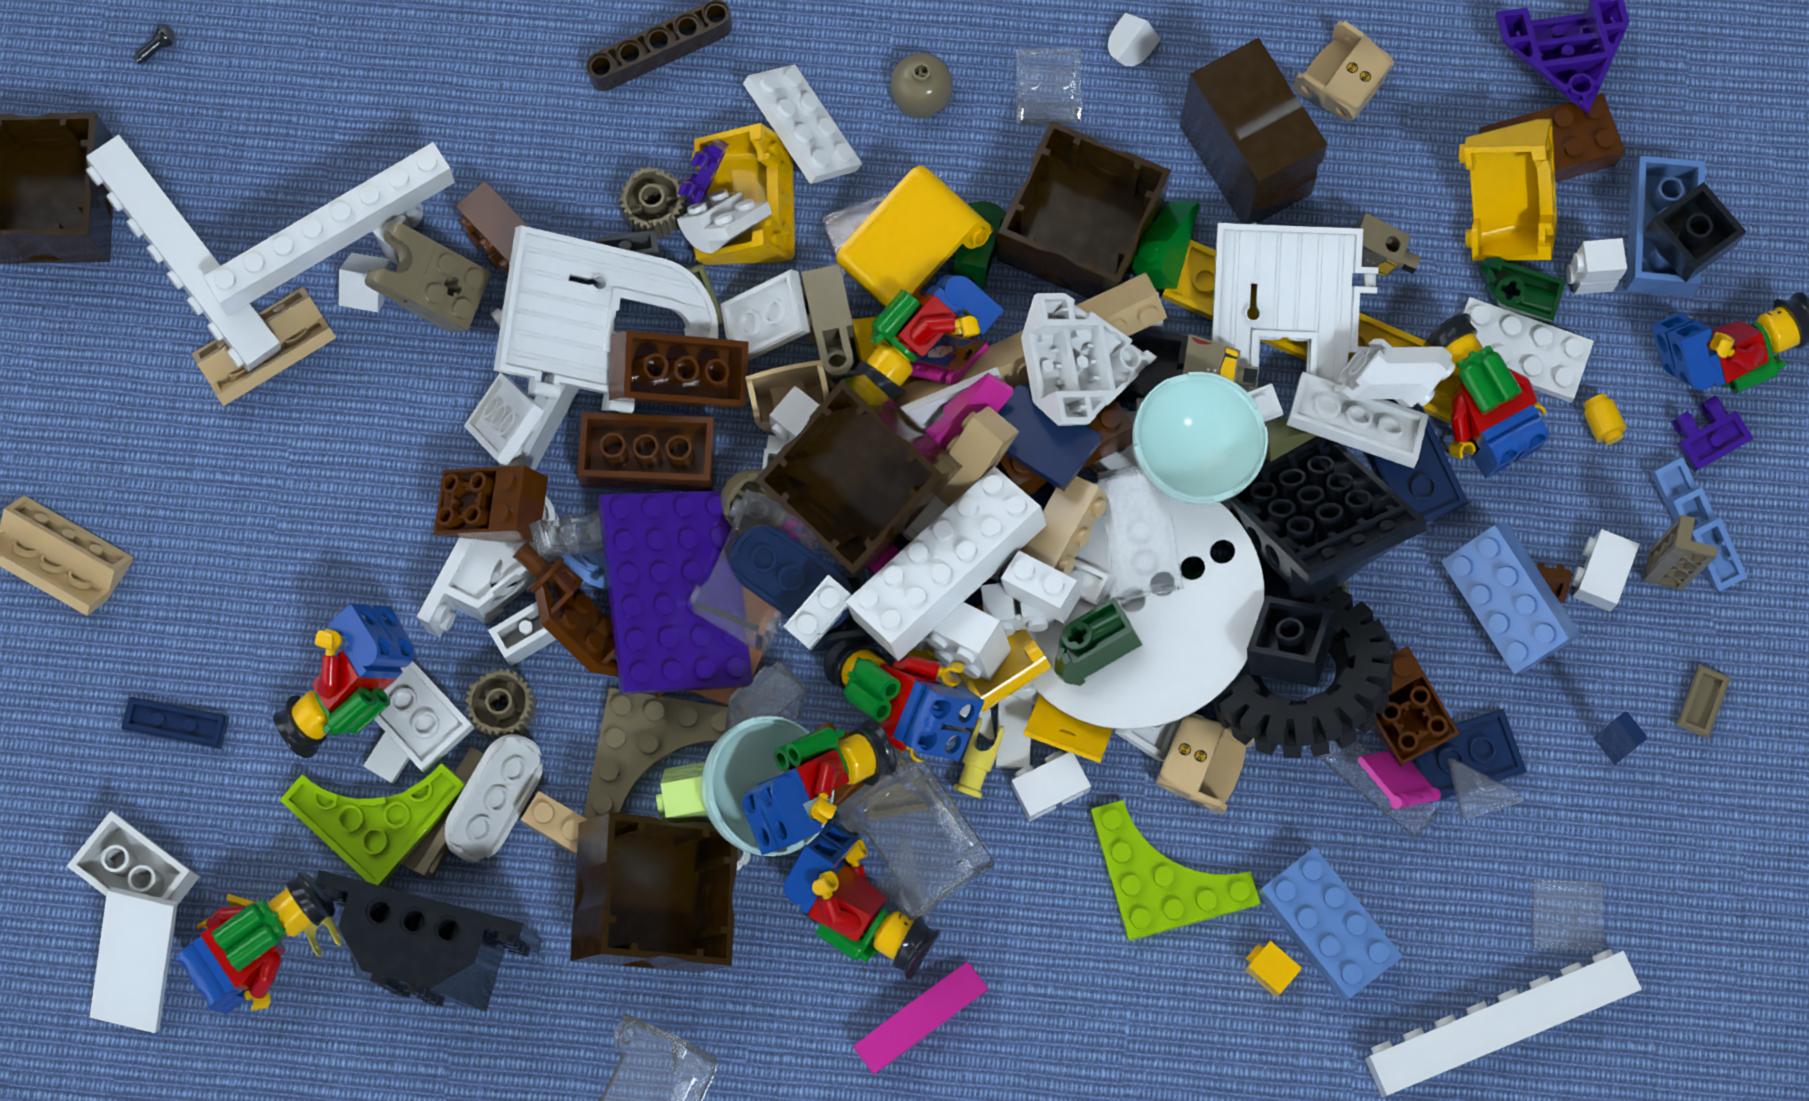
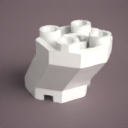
(1395, 373)

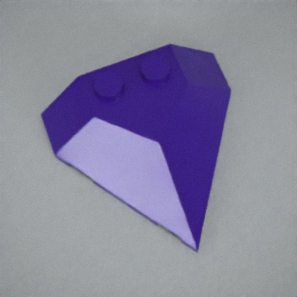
(1568, 49)

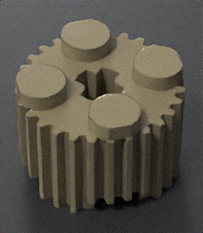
(651, 186)
(493, 690)

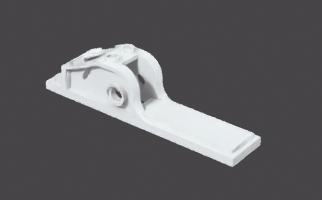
(479, 563)

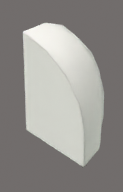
(1132, 40)

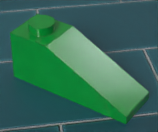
(1166, 245)

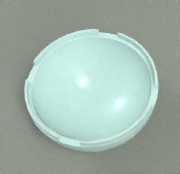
(1199, 438)
(739, 763)

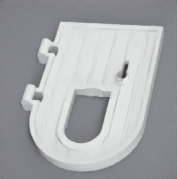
(1300, 294)
(568, 324)

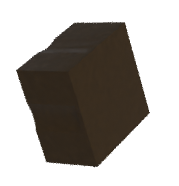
(1252, 133)
(46, 196)
(1081, 213)
(858, 473)
(653, 894)

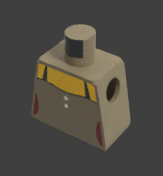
(1385, 247)
(1218, 359)

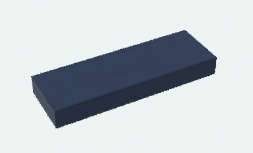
(175, 723)
(1620, 737)

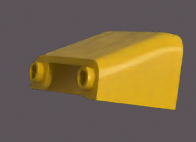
(763, 172)
(1512, 192)
(910, 237)

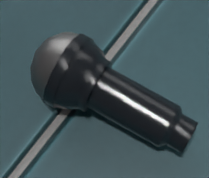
(162, 38)

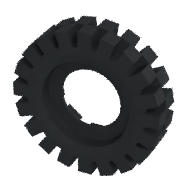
(1349, 703)

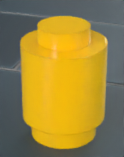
(1604, 419)

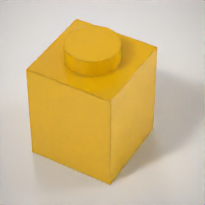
(1271, 968)

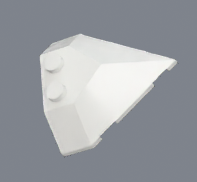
(1076, 359)

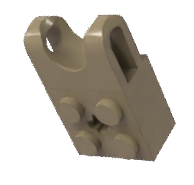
(430, 280)
(829, 320)

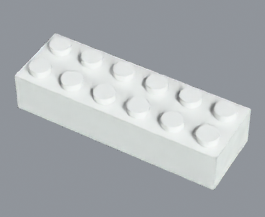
(946, 563)

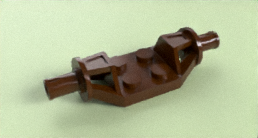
(573, 615)

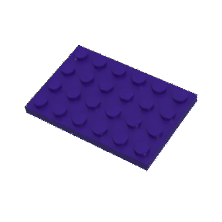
(653, 561)

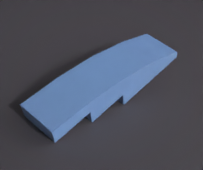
(1687, 499)

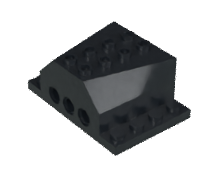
(1319, 519)
(424, 943)

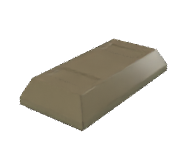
(1703, 701)

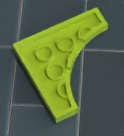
(375, 832)
(1157, 892)

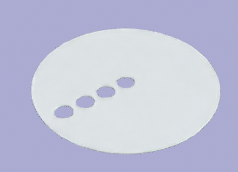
(1189, 638)

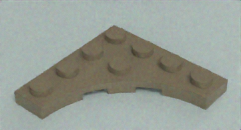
(640, 734)

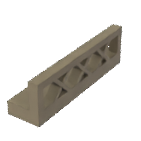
(1675, 558)
(433, 848)

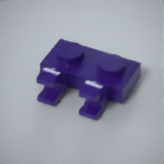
(709, 161)
(1713, 441)

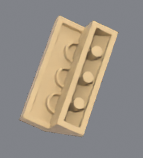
(295, 325)
(59, 556)

